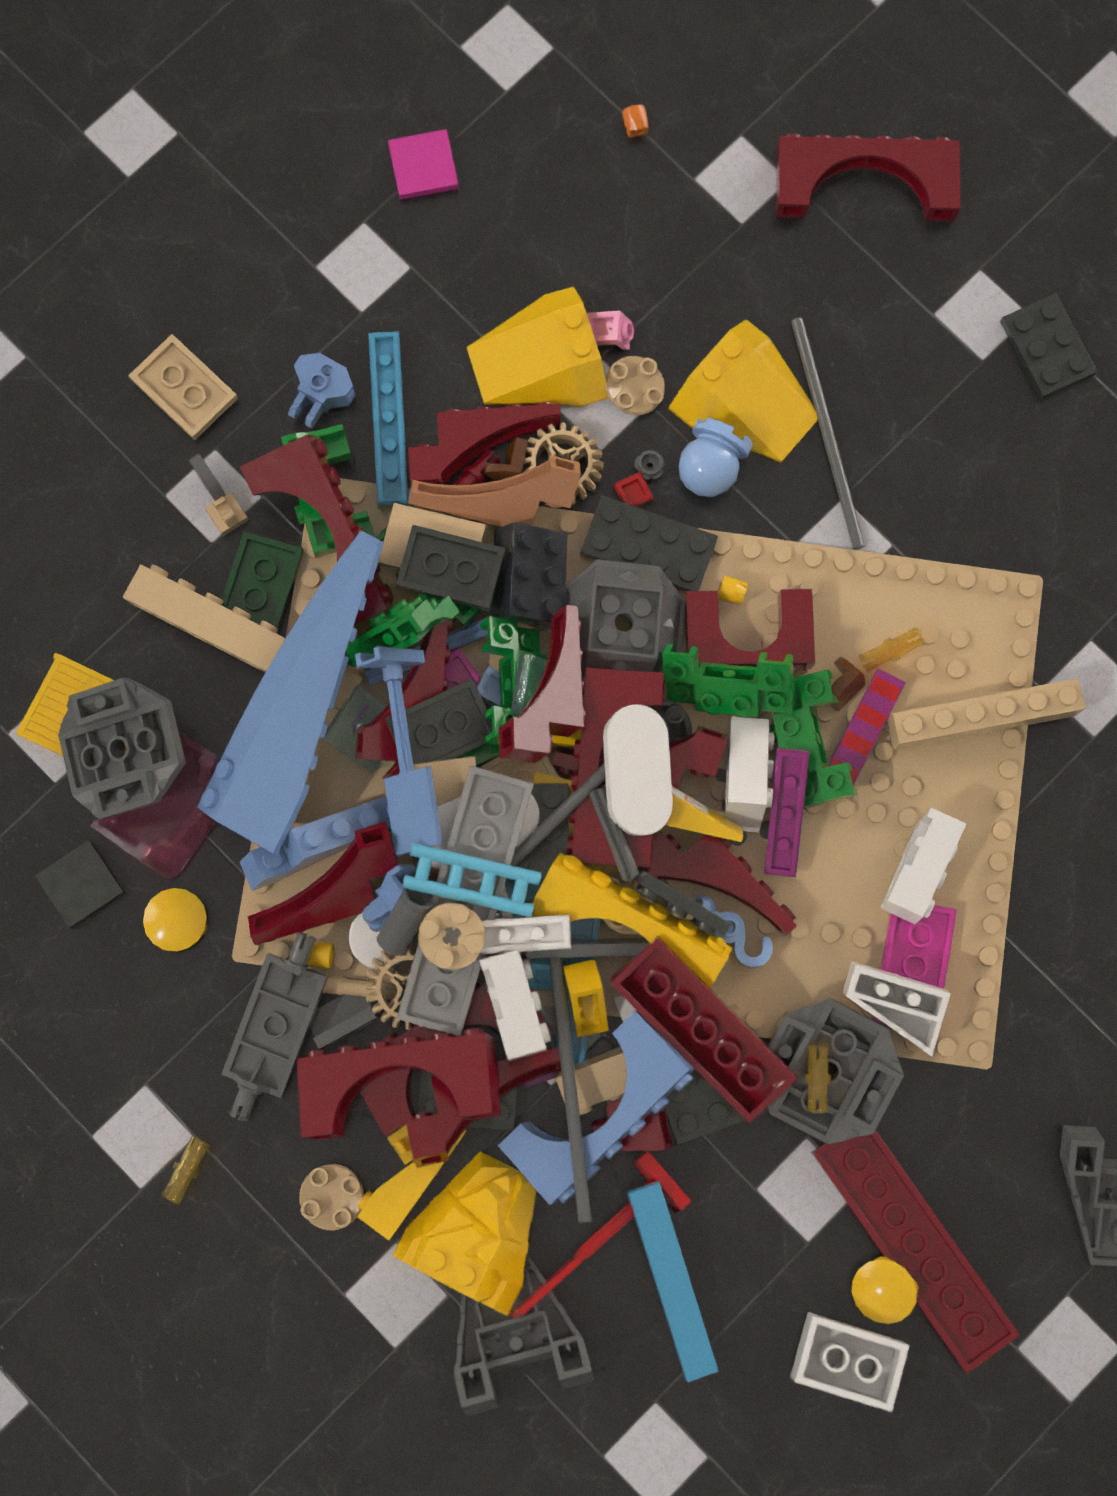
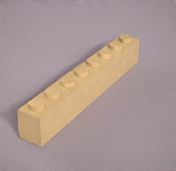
(215, 624)

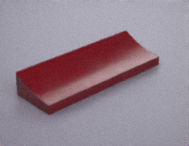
(703, 1029)

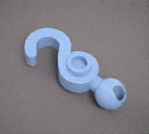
(736, 935)

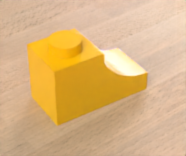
(586, 998)

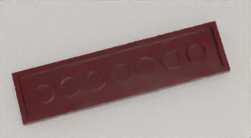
(913, 1237)

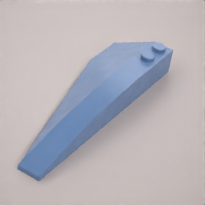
(274, 744)

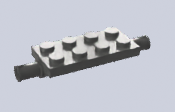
(274, 1026)

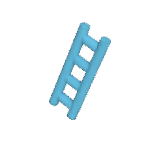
(484, 896)

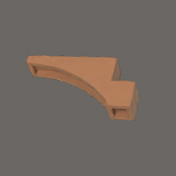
(503, 500)

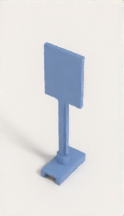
(411, 792)

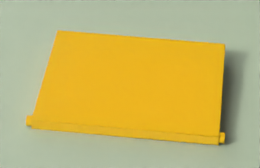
(49, 706)

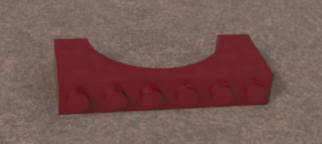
(924, 165)
(304, 472)
(605, 694)
(334, 1080)
(391, 1095)

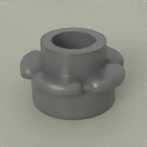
(653, 458)

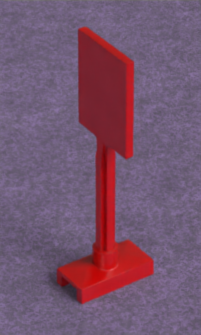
(652, 1172)

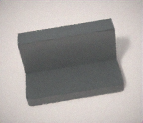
(340, 1019)

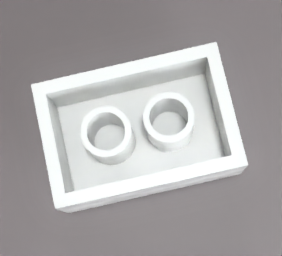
(849, 1361)

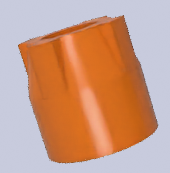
(635, 120)

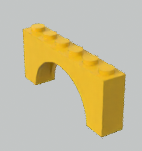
(591, 894)

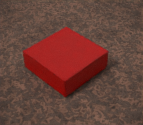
(633, 490)

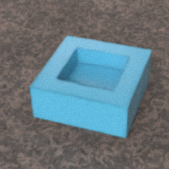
(541, 974)

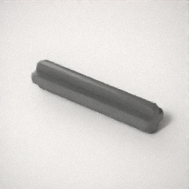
(614, 836)

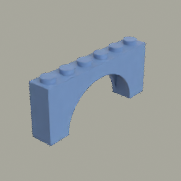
(652, 1074)

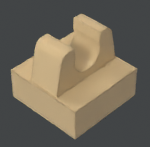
(226, 514)

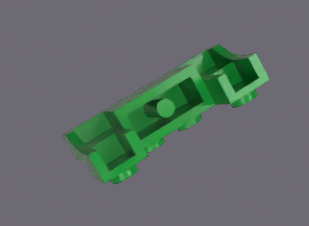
(318, 530)
(402, 626)
(511, 642)
(729, 687)
(803, 732)

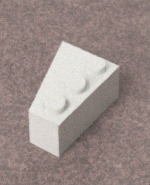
(748, 772)
(923, 866)
(900, 1002)
(515, 1005)

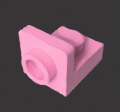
(611, 328)

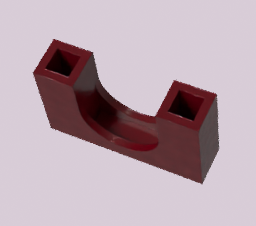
(793, 637)

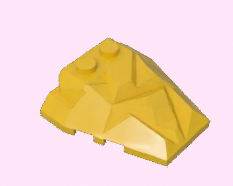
(475, 1233)

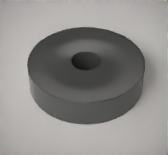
(206, 477)

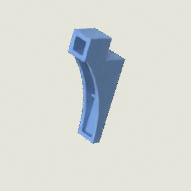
(312, 843)

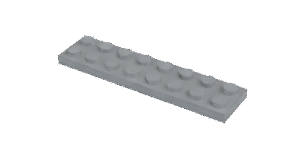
(483, 828)

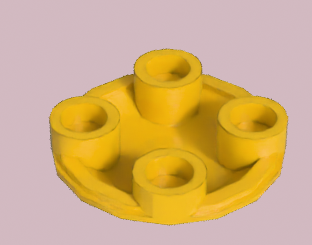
(175, 919)
(884, 1291)

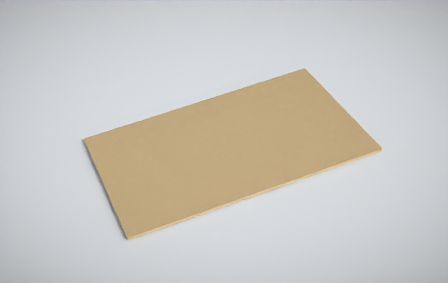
(976, 644)

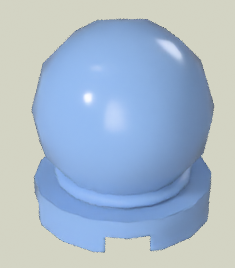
(711, 461)

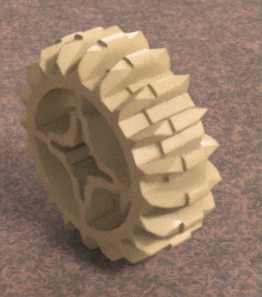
(580, 449)
(395, 976)

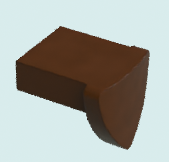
(513, 461)
(847, 684)

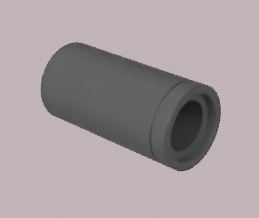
(404, 921)

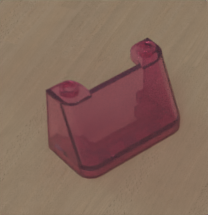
(173, 829)

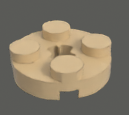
(433, 930)

